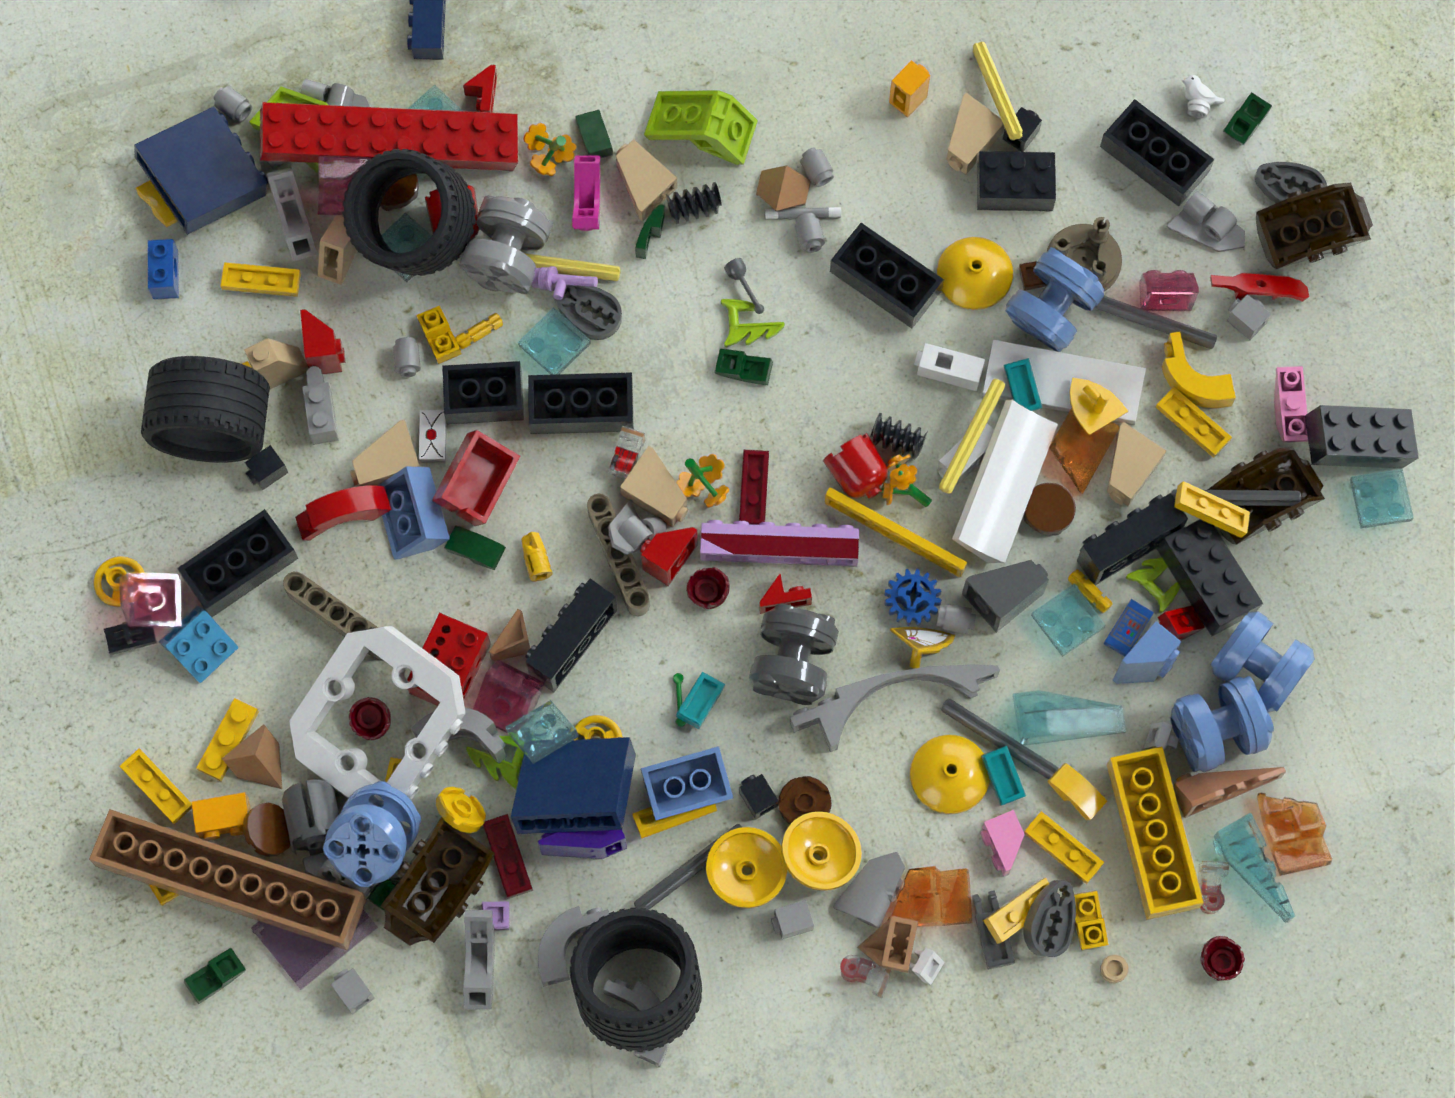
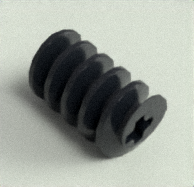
(694, 203)
(897, 436)

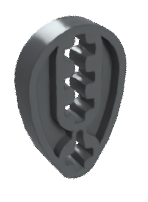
(1281, 173)
(599, 301)
(1038, 918)

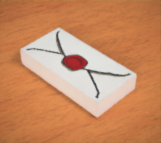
(432, 436)

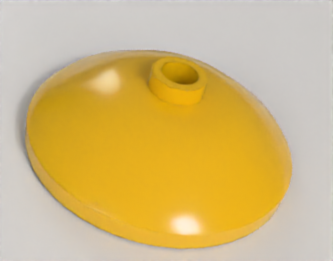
(970, 286)
(946, 791)
(828, 837)
(742, 849)

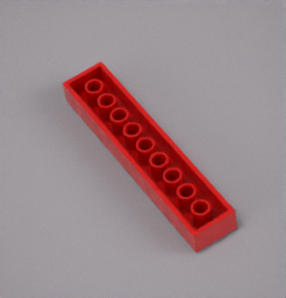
(451, 137)

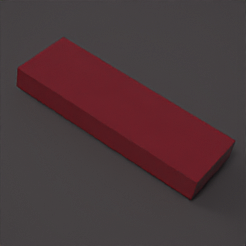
(754, 486)
(507, 856)

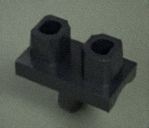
(125, 638)

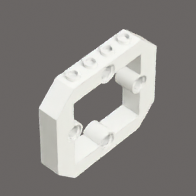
(401, 654)

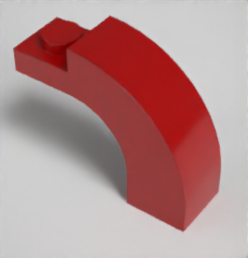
(341, 507)

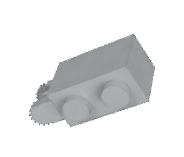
(319, 408)

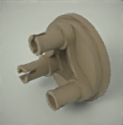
(1092, 249)

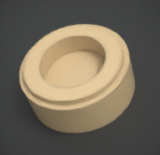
(1114, 969)

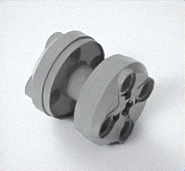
(499, 262)

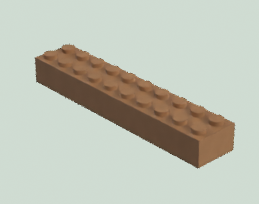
(228, 879)

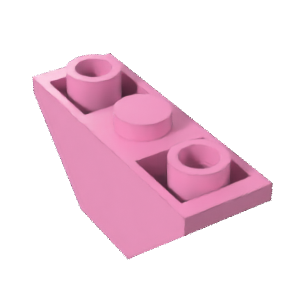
(1290, 404)

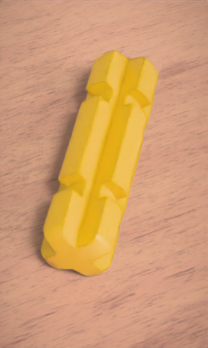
(479, 331)
(1090, 591)

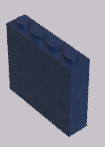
(201, 169)
(575, 788)

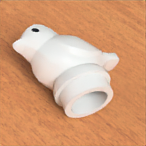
(1199, 97)

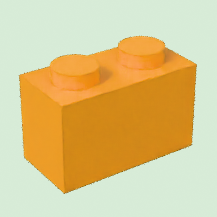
(909, 88)
(220, 815)

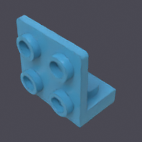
(199, 644)

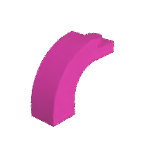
(586, 193)

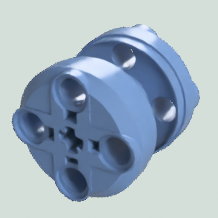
(1066, 285)
(1249, 652)
(1240, 718)
(372, 834)

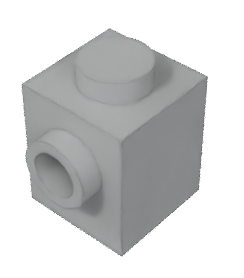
(1248, 316)

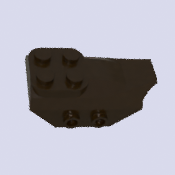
(1313, 224)
(1272, 471)
(435, 884)

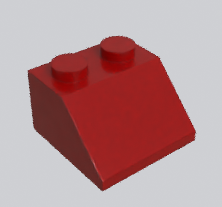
(321, 345)
(668, 553)

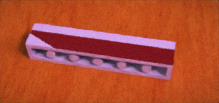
(779, 543)

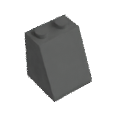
(1005, 591)

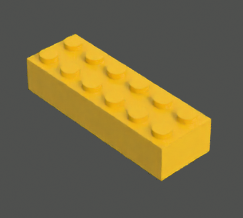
(1154, 833)

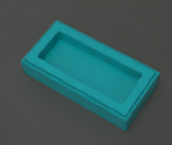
(1023, 384)
(700, 700)
(1003, 775)

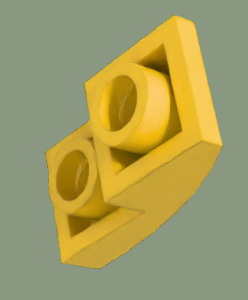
(154, 200)
(439, 334)
(1079, 791)
(1089, 921)

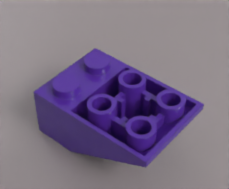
(583, 844)

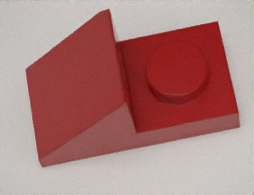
(484, 88)
(775, 595)
(1181, 622)

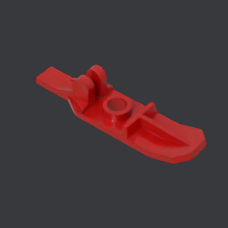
(1269, 285)

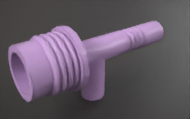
(548, 279)

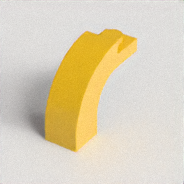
(1198, 388)

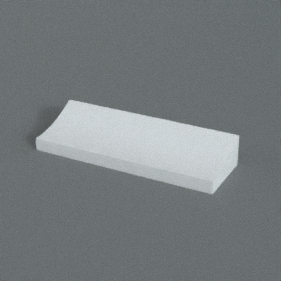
(1055, 371)
(1004, 483)

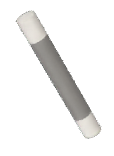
(829, 212)

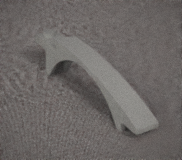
(833, 714)

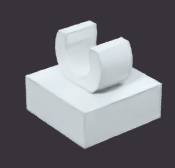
(1160, 736)
(927, 965)

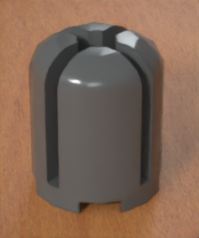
(298, 818)

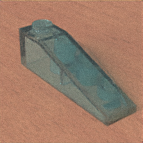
(1058, 717)
(1243, 849)

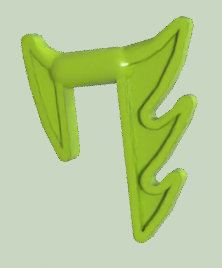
(739, 331)
(1147, 576)
(508, 770)

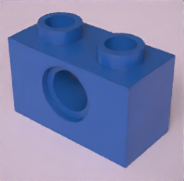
(163, 269)

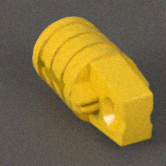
(536, 557)

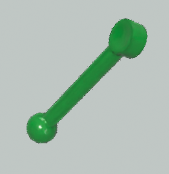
(678, 680)

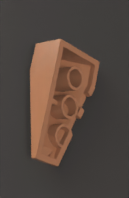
(1212, 788)

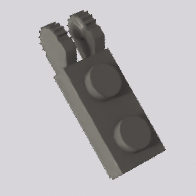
(995, 954)

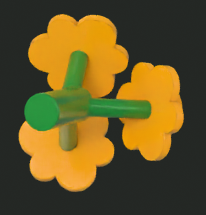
(559, 147)
(702, 477)
(902, 478)

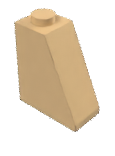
(973, 132)
(644, 178)
(335, 252)
(276, 361)
(385, 457)
(1132, 464)
(655, 489)

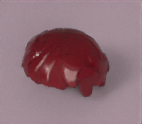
(708, 588)
(370, 718)
(1222, 958)

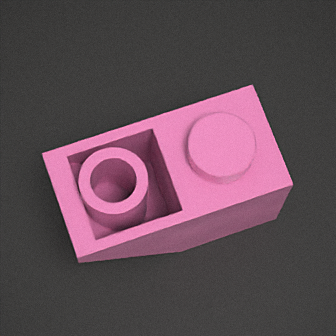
(1004, 837)

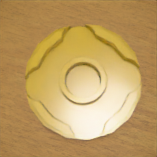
(460, 810)

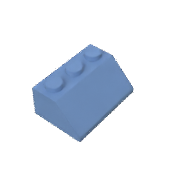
(414, 520)
(1149, 657)
(686, 783)

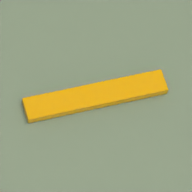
(895, 532)

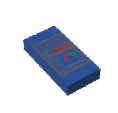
(1128, 628)

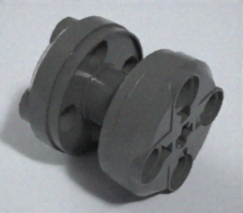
(797, 636)

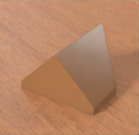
(783, 187)
(512, 640)
(257, 759)
(892, 944)

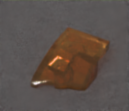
(1081, 452)
(1294, 833)
(935, 897)

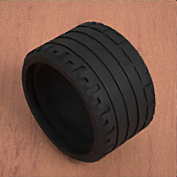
(365, 197)
(205, 409)
(629, 931)

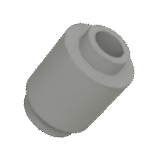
(232, 103)
(817, 167)
(809, 232)
(406, 357)
(956, 618)

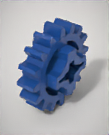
(903, 595)

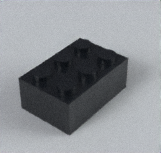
(1016, 181)
(483, 392)

